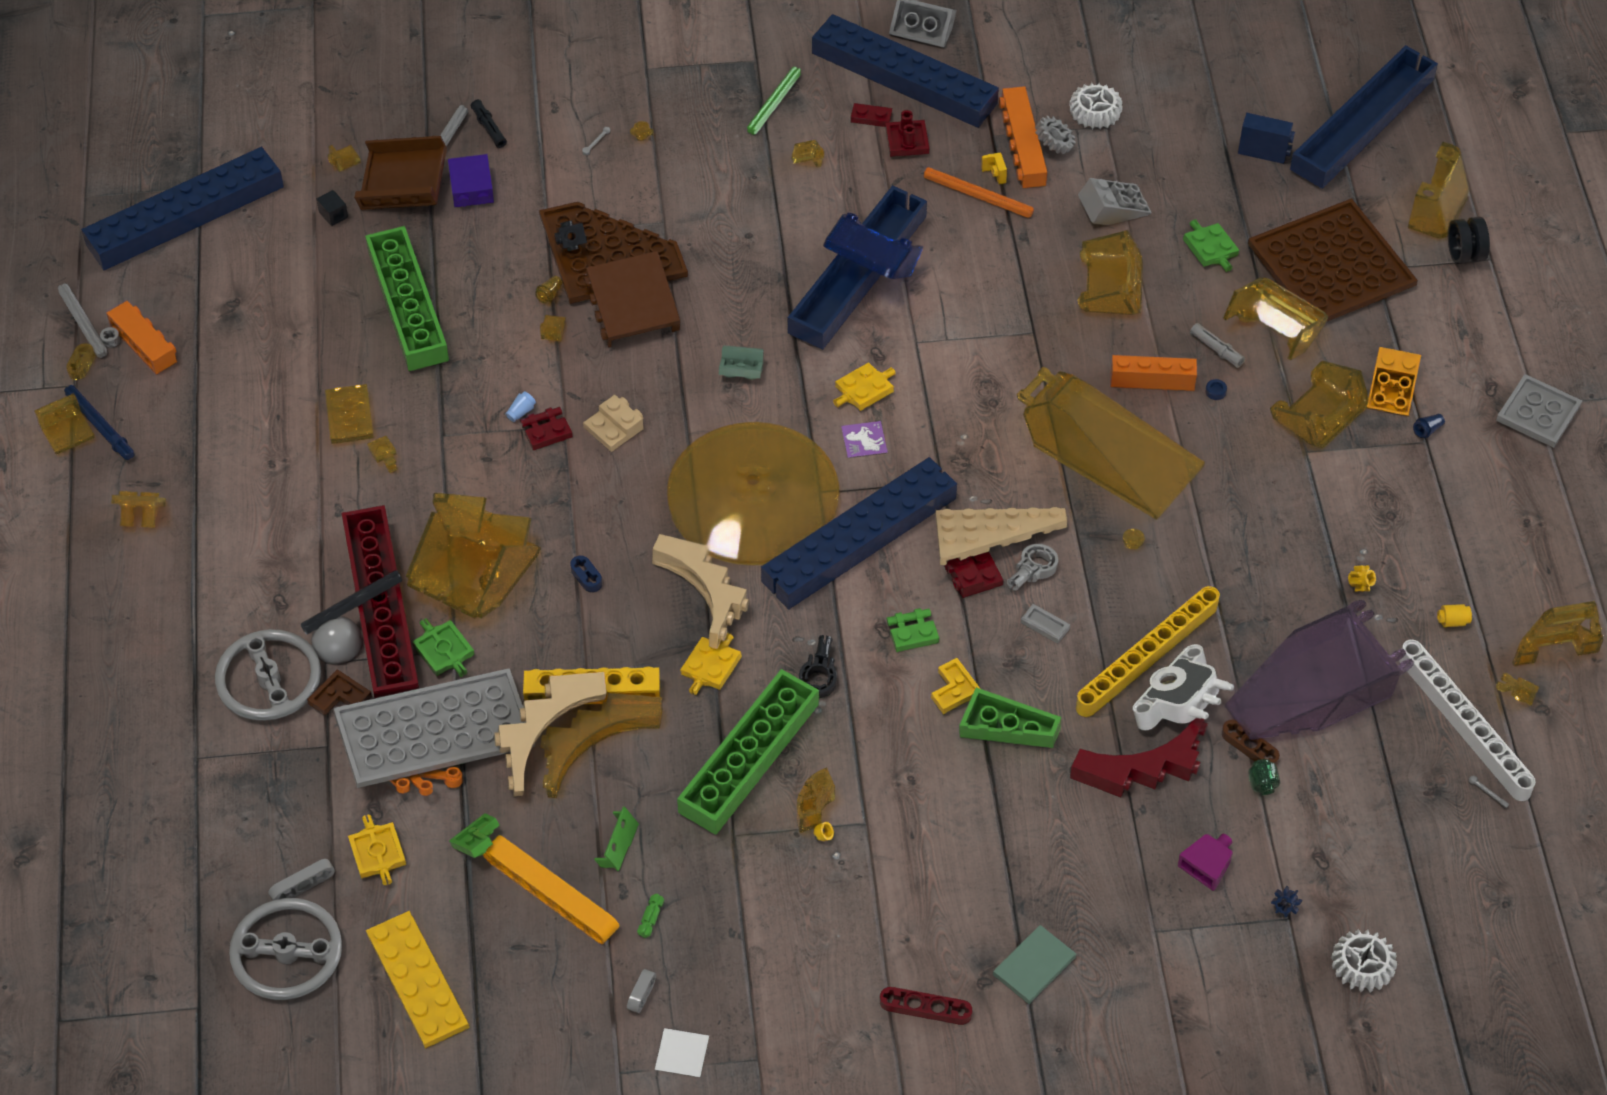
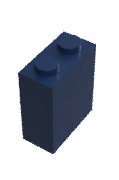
(1266, 138)

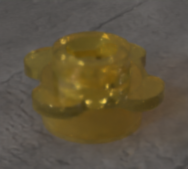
(641, 130)

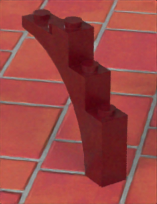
(1117, 772)

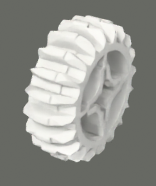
(1095, 106)
(1373, 971)

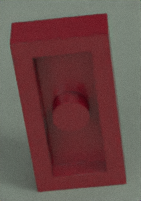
(871, 115)

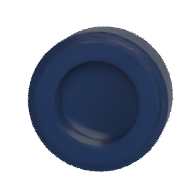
(1216, 389)

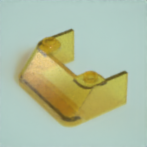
(1280, 311)
(468, 519)

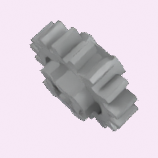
(1055, 134)

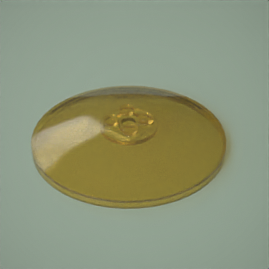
(746, 521)

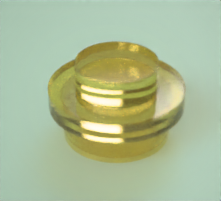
(1133, 538)

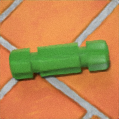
(650, 915)

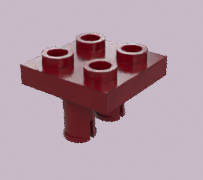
(907, 136)

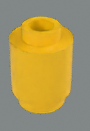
(1454, 615)

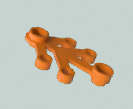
(452, 778)

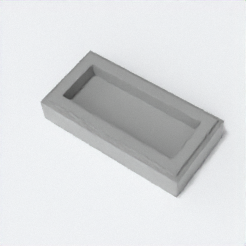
(1045, 623)

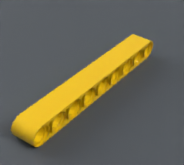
(1188, 616)

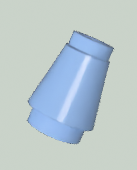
(522, 404)

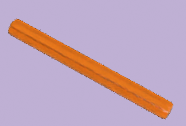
(978, 192)

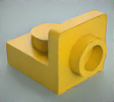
(996, 164)

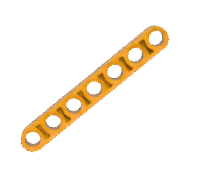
(551, 890)

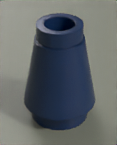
(1428, 425)

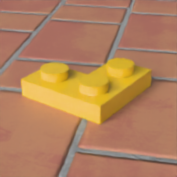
(958, 689)

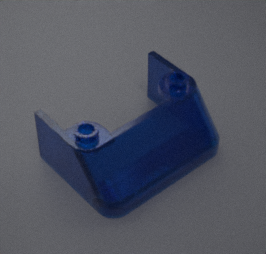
(872, 249)

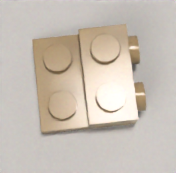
(614, 423)

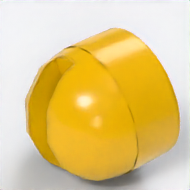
(825, 835)

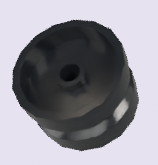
(1468, 240)

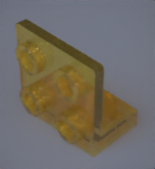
(63, 424)

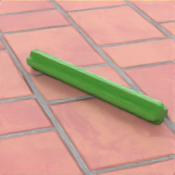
(773, 101)

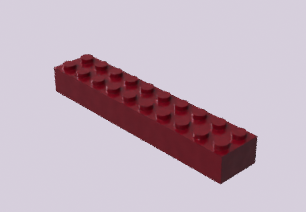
(384, 615)

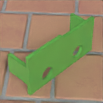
(622, 838)

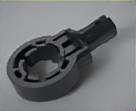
(820, 664)

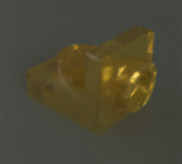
(808, 151)
(343, 158)
(552, 328)

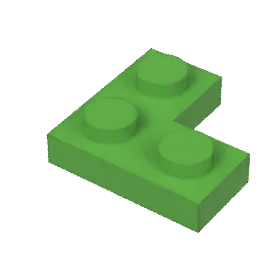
(475, 838)

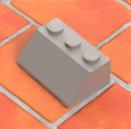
(922, 22)

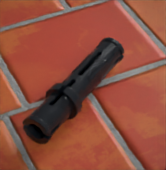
(485, 118)

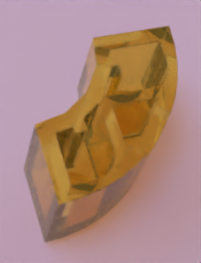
(813, 798)

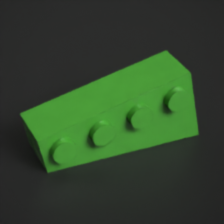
(1008, 721)

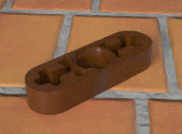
(1252, 753)

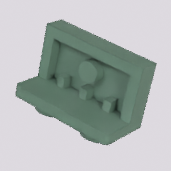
(741, 362)

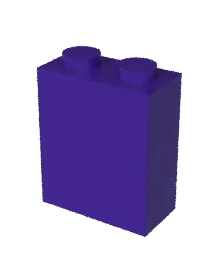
(470, 180)

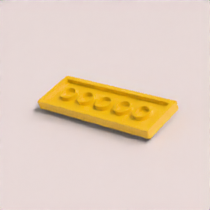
(417, 979)

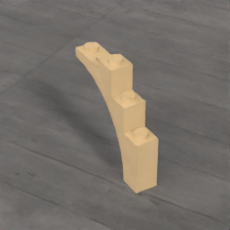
(711, 580)
(565, 694)

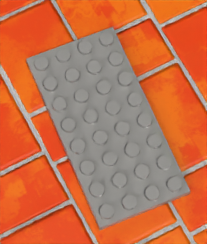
(427, 727)

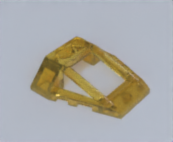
(1540, 634)

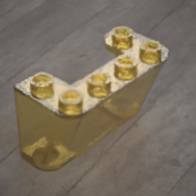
(1450, 189)

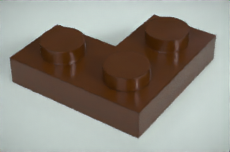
(335, 689)

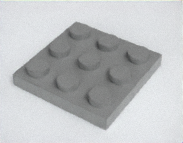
(1539, 410)

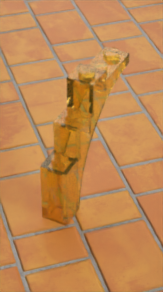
(618, 715)

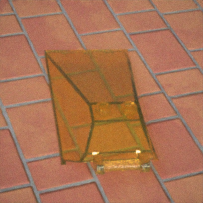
(1106, 442)

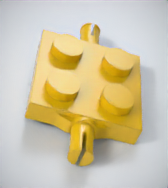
(864, 386)
(710, 665)
(377, 850)

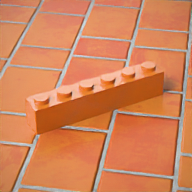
(1023, 139)

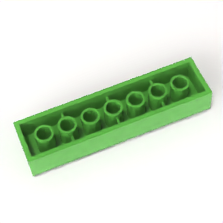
(407, 298)
(748, 752)

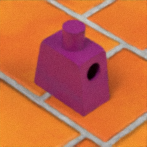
(1207, 859)

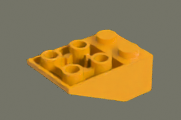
(1393, 381)

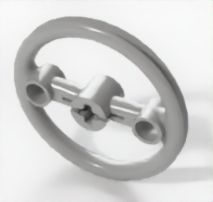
(252, 643)
(285, 948)

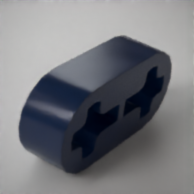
(582, 576)

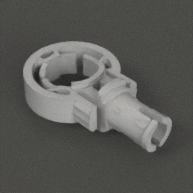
(1029, 569)

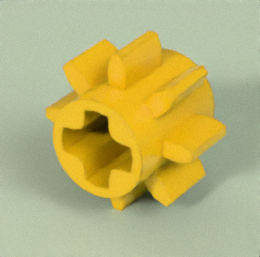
(1362, 578)

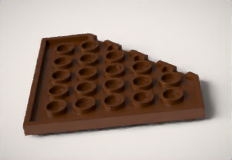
(606, 242)

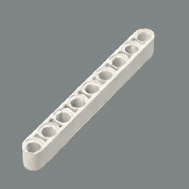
(1469, 729)

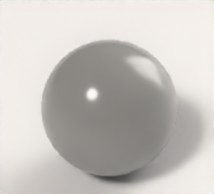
(337, 640)

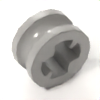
(109, 333)

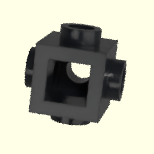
(577, 235)

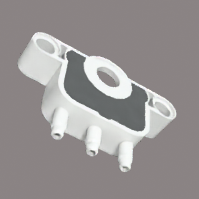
(1185, 696)

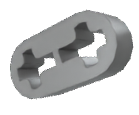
(641, 991)

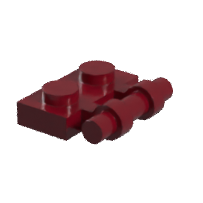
(548, 433)

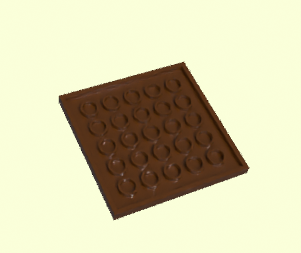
(1333, 260)

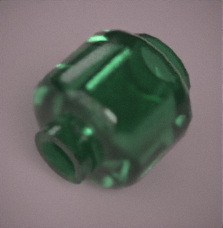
(1264, 776)

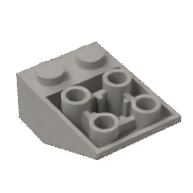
(1112, 201)

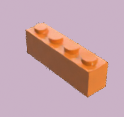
(142, 337)
(1153, 372)

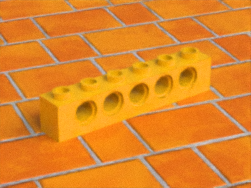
(625, 678)

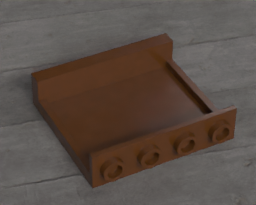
(402, 173)
(631, 297)

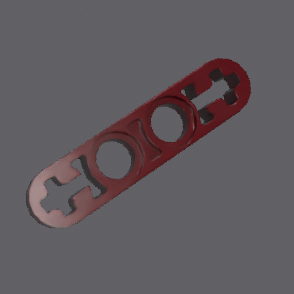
(924, 1009)

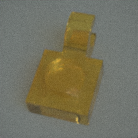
(383, 451)
(1521, 688)

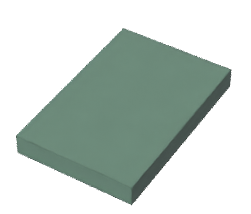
(1034, 964)

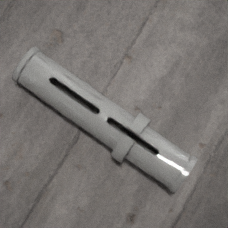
(1223, 349)

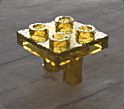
(129, 500)

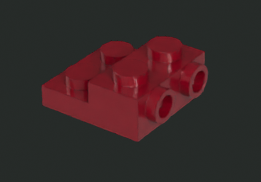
(974, 574)

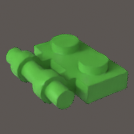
(914, 635)

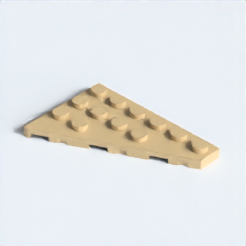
(975, 531)

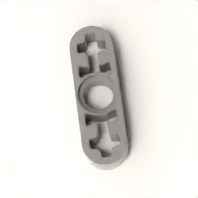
(302, 880)

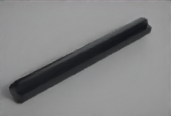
(352, 601)

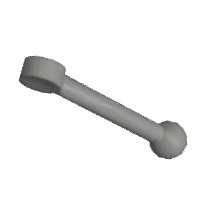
(586, 150)
(1474, 780)

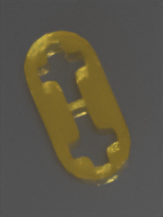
(77, 360)

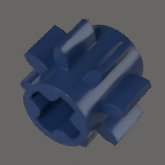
(1291, 897)

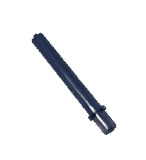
(118, 443)

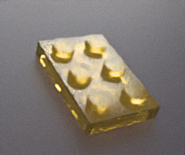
(349, 414)

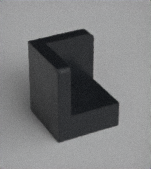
(332, 207)

